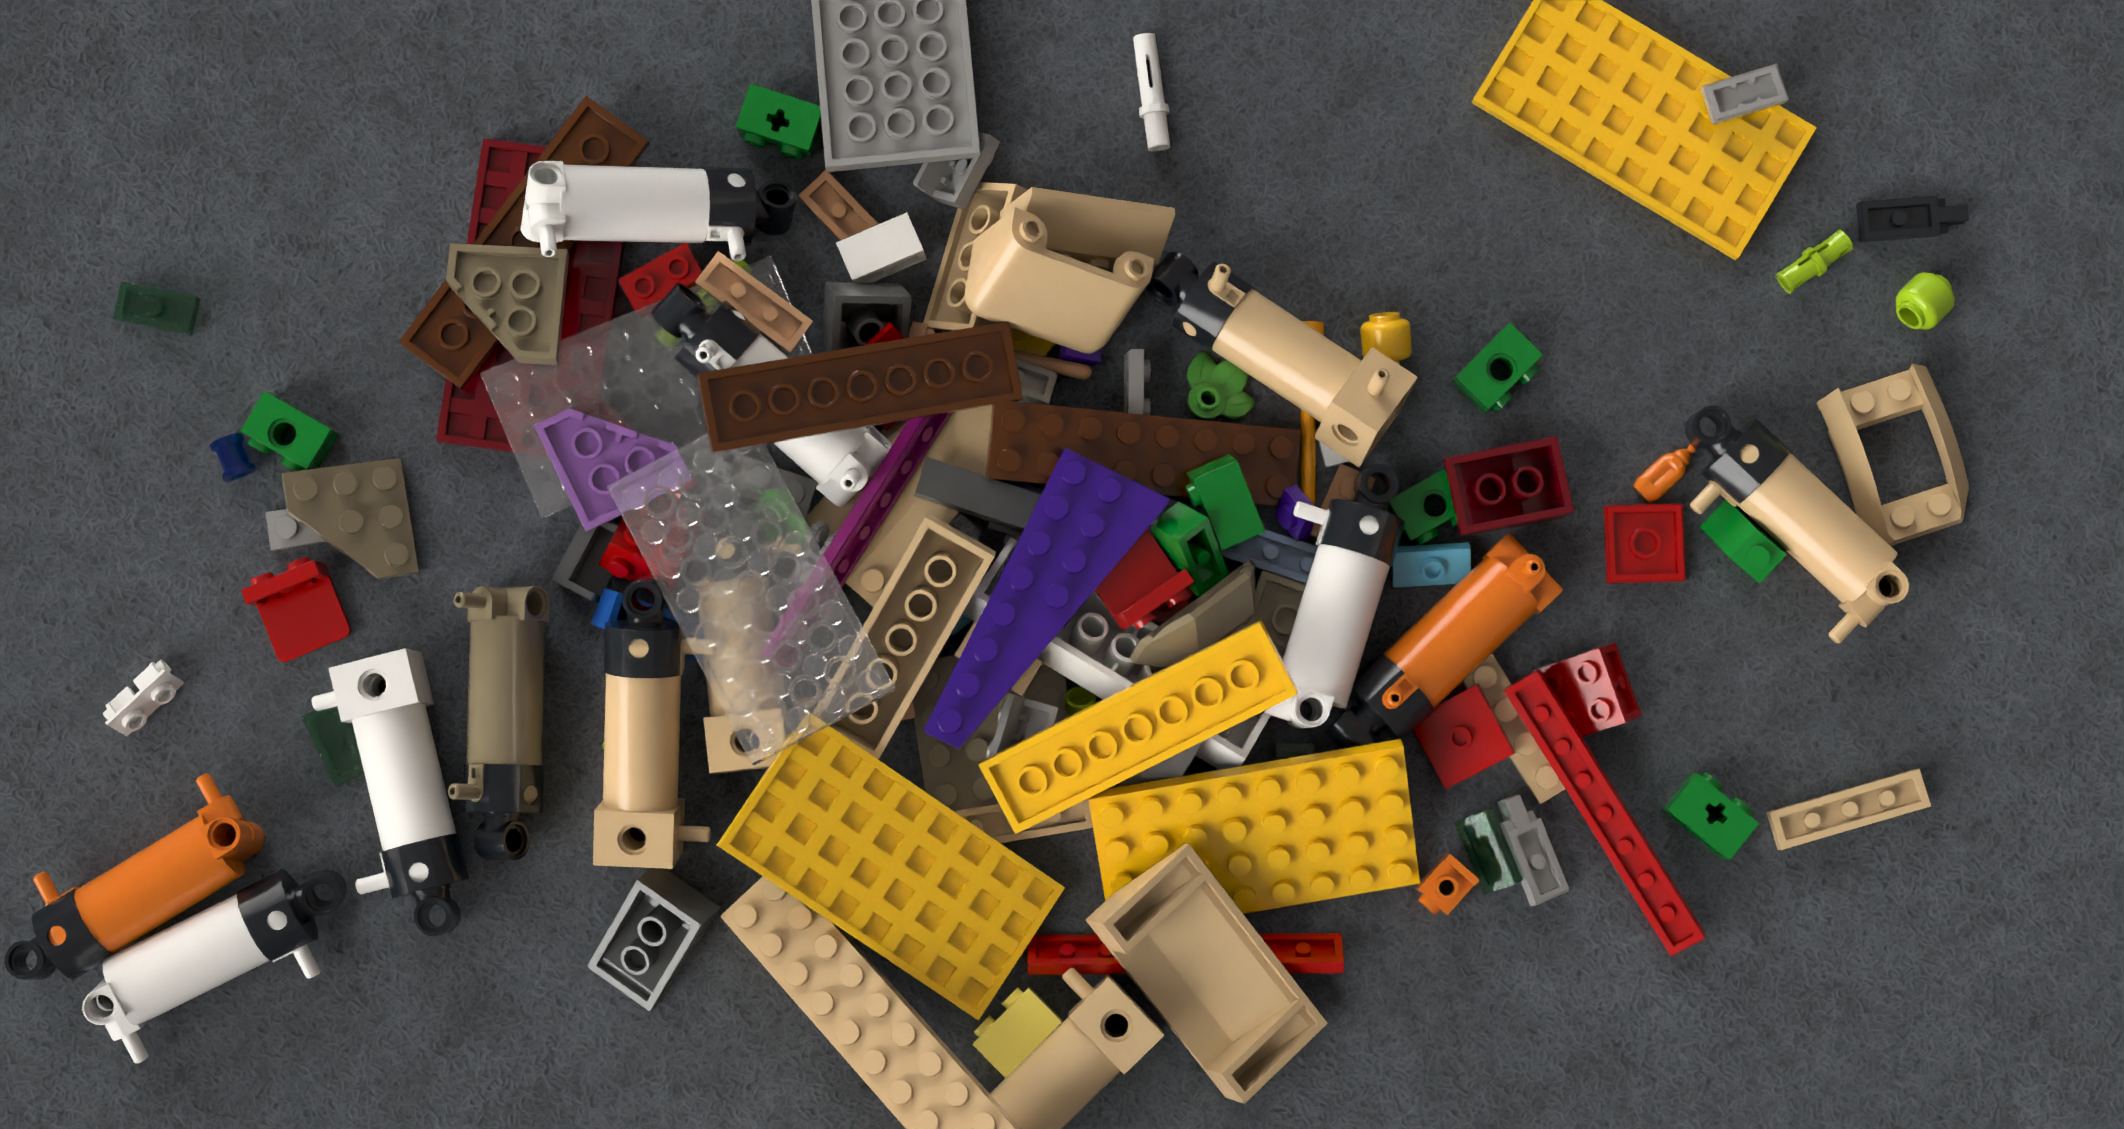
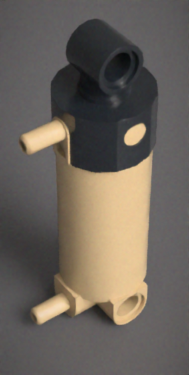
(1800, 514)

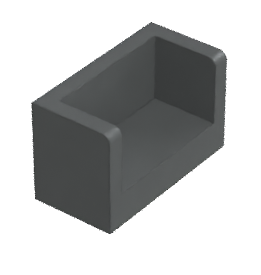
(580, 566)

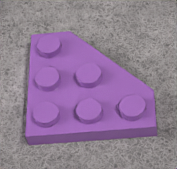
(593, 455)

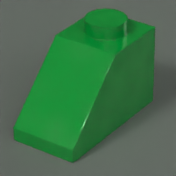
(1743, 540)
(1190, 545)

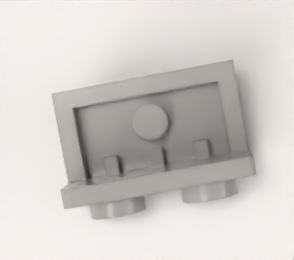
(956, 180)
(1021, 719)

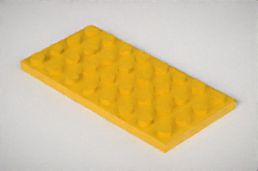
(1636, 119)
(1271, 827)
(892, 867)

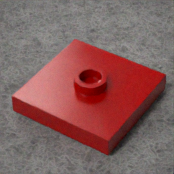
(1644, 543)
(1463, 737)

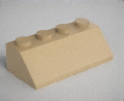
(1097, 227)
(947, 303)

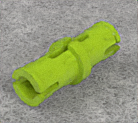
(1814, 261)

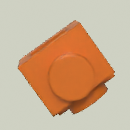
(1446, 869)

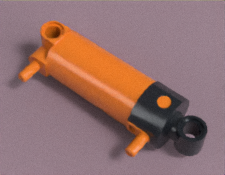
(1446, 645)
(140, 893)

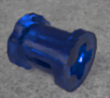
(233, 457)

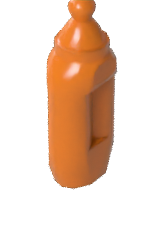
(1663, 474)

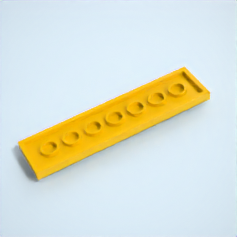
(1138, 727)

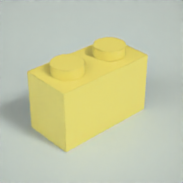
(1016, 1031)

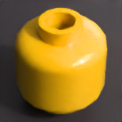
(1388, 335)

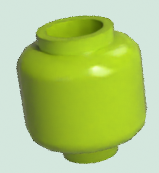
(1924, 301)

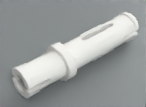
(1152, 98)

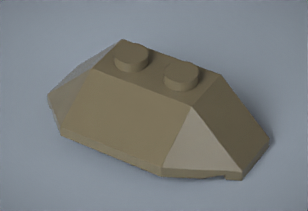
(1203, 622)

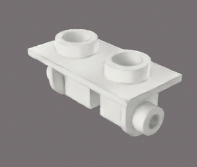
(130, 710)

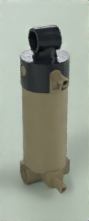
(504, 715)

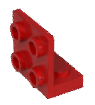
(1594, 689)

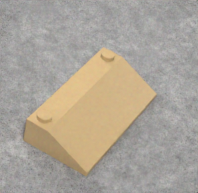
(961, 444)
(1207, 973)

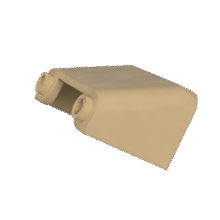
(1046, 291)

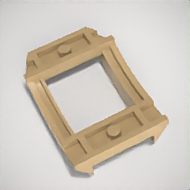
(1879, 402)

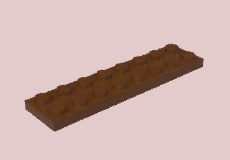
(447, 330)
(859, 387)
(1141, 447)

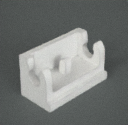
(881, 250)

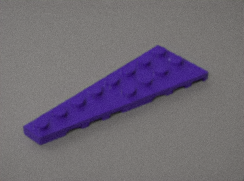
(1064, 553)

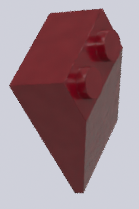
(1509, 486)

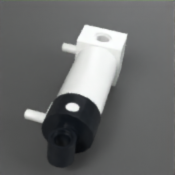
(403, 781)

